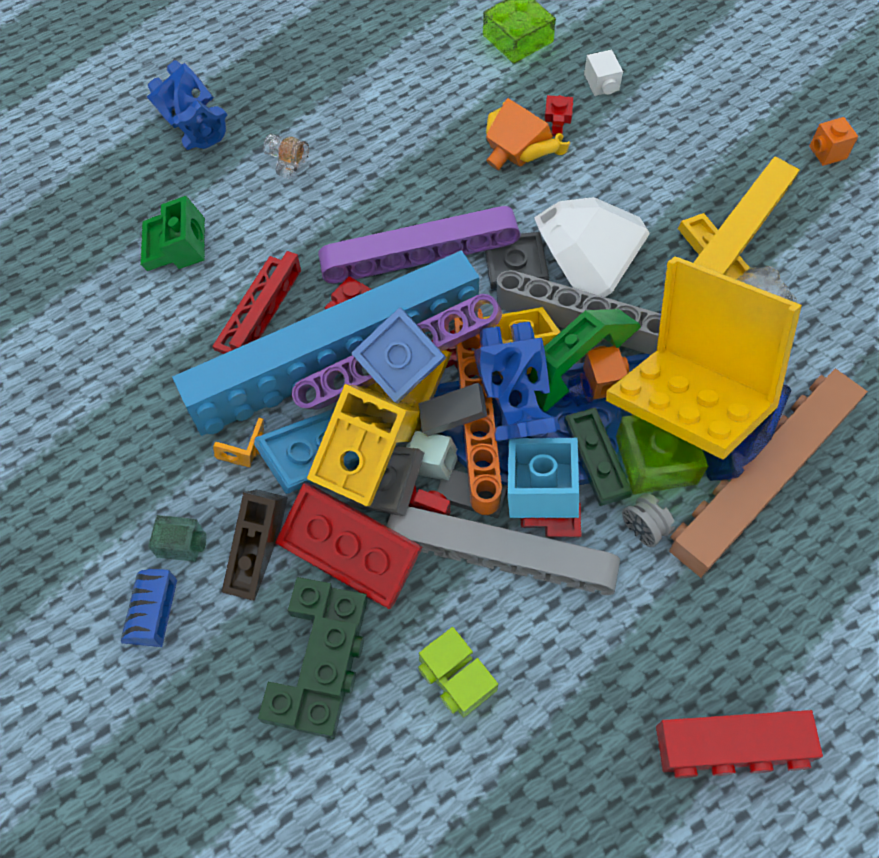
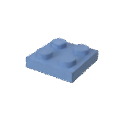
(398, 355)

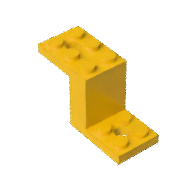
(369, 426)

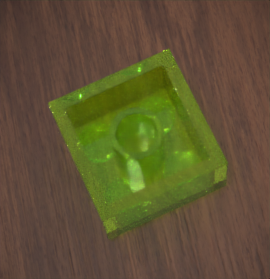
(518, 27)
(657, 458)

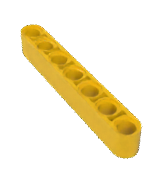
(747, 217)

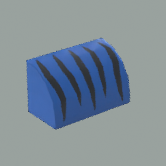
(149, 608)

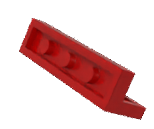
(265, 306)

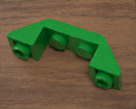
(575, 342)

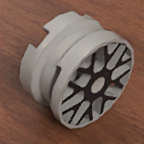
(648, 520)

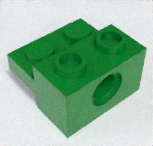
(173, 236)

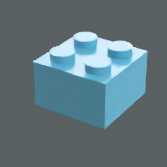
(543, 478)

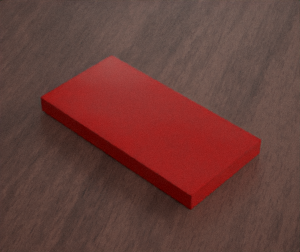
(348, 545)

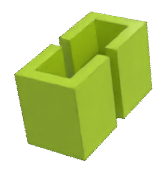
(469, 686)

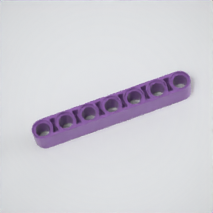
(418, 244)
(438, 325)

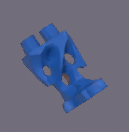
(176, 93)
(512, 362)

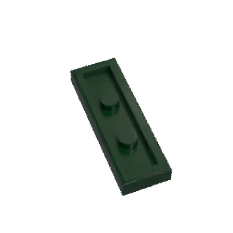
(598, 457)

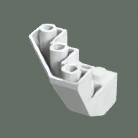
(592, 242)

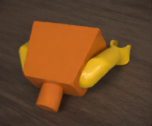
(519, 136)

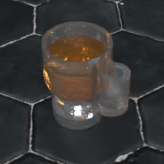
(290, 153)

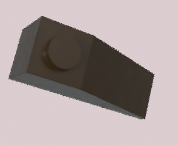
(253, 542)

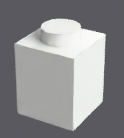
(603, 73)

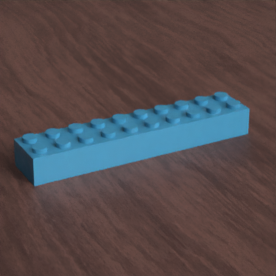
(269, 367)

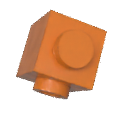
(833, 141)
(604, 368)

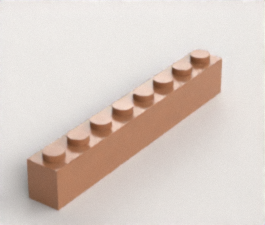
(744, 497)

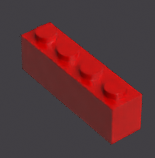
(738, 741)

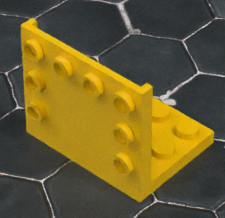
(715, 359)

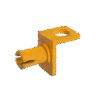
(244, 457)

